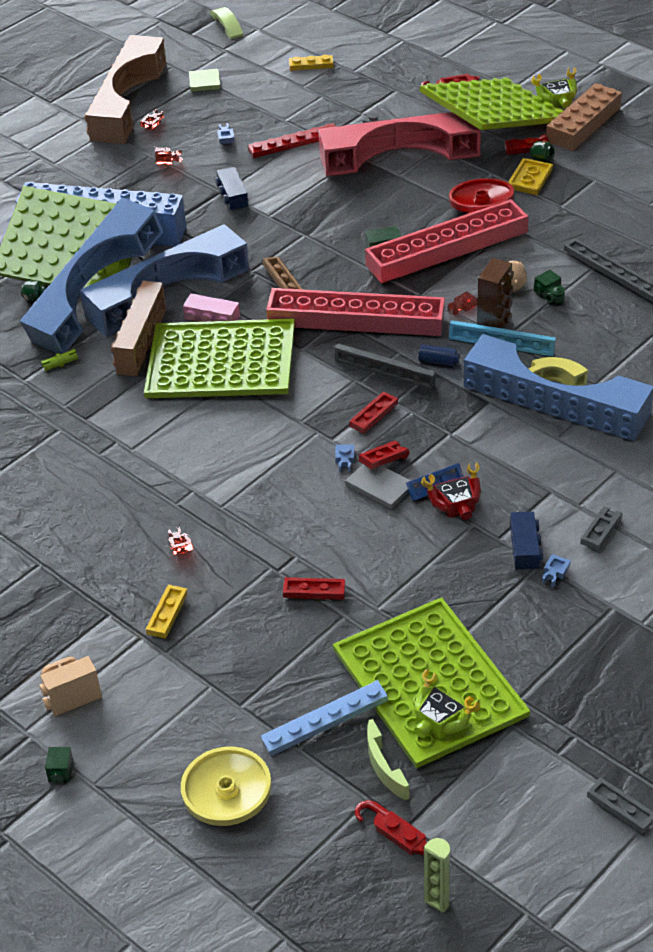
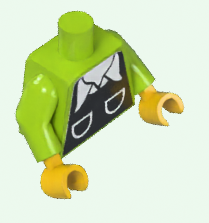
(557, 92)
(439, 712)

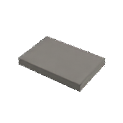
(379, 485)

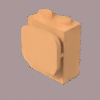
(69, 684)

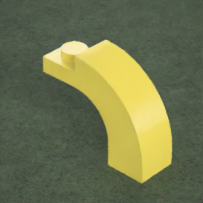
(560, 370)

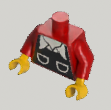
(455, 496)

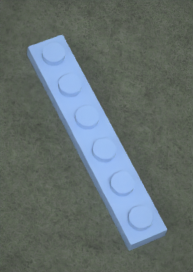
(324, 718)

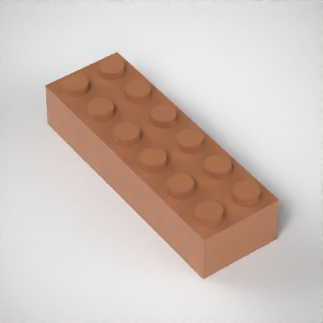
(583, 116)
(138, 328)

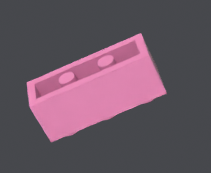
(206, 309)

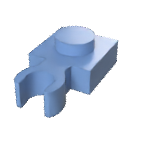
(225, 134)
(344, 456)
(555, 568)

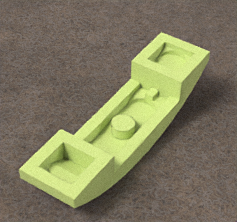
(229, 22)
(392, 780)

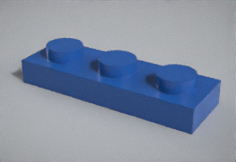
(446, 474)

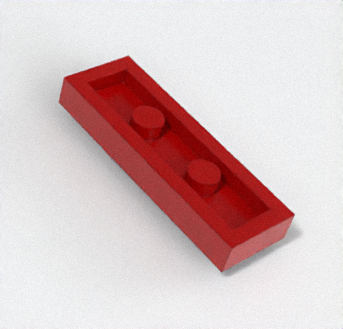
(373, 412)
(314, 588)

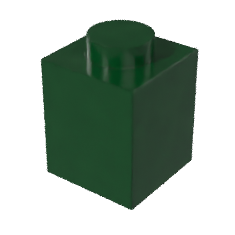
(59, 764)

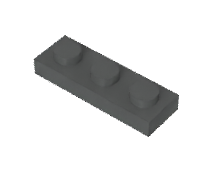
(621, 805)

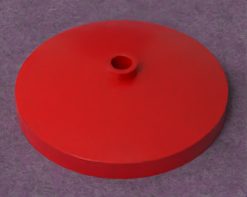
(480, 194)

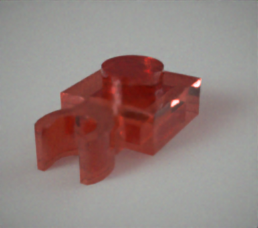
(152, 121)
(166, 156)
(463, 302)
(179, 542)

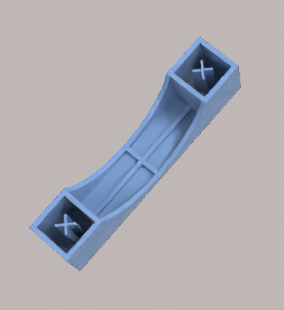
(167, 207)
(123, 234)
(210, 256)
(611, 406)

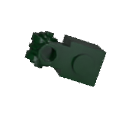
(549, 287)

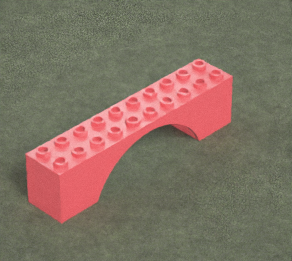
(349, 146)

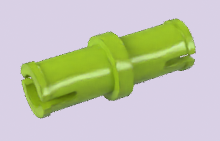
(59, 360)

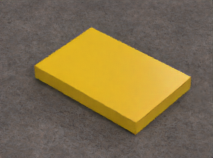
(530, 176)

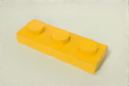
(311, 62)
(166, 611)

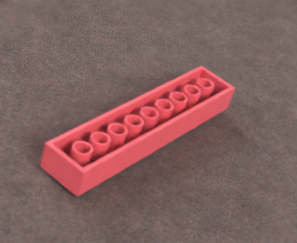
(446, 241)
(358, 311)

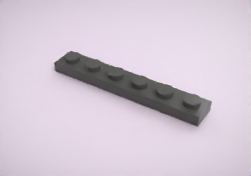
(385, 366)

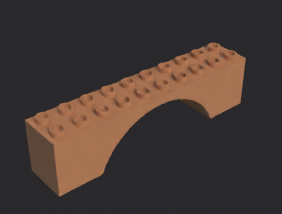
(109, 114)

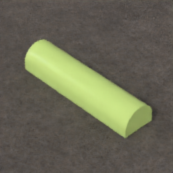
(437, 874)

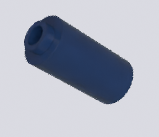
(438, 355)

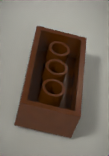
(495, 294)

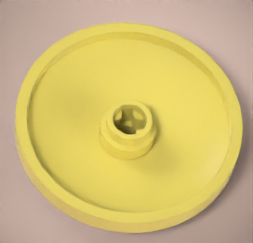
(226, 786)

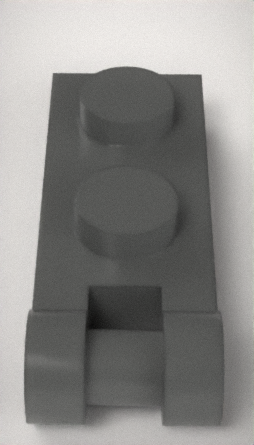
(601, 528)

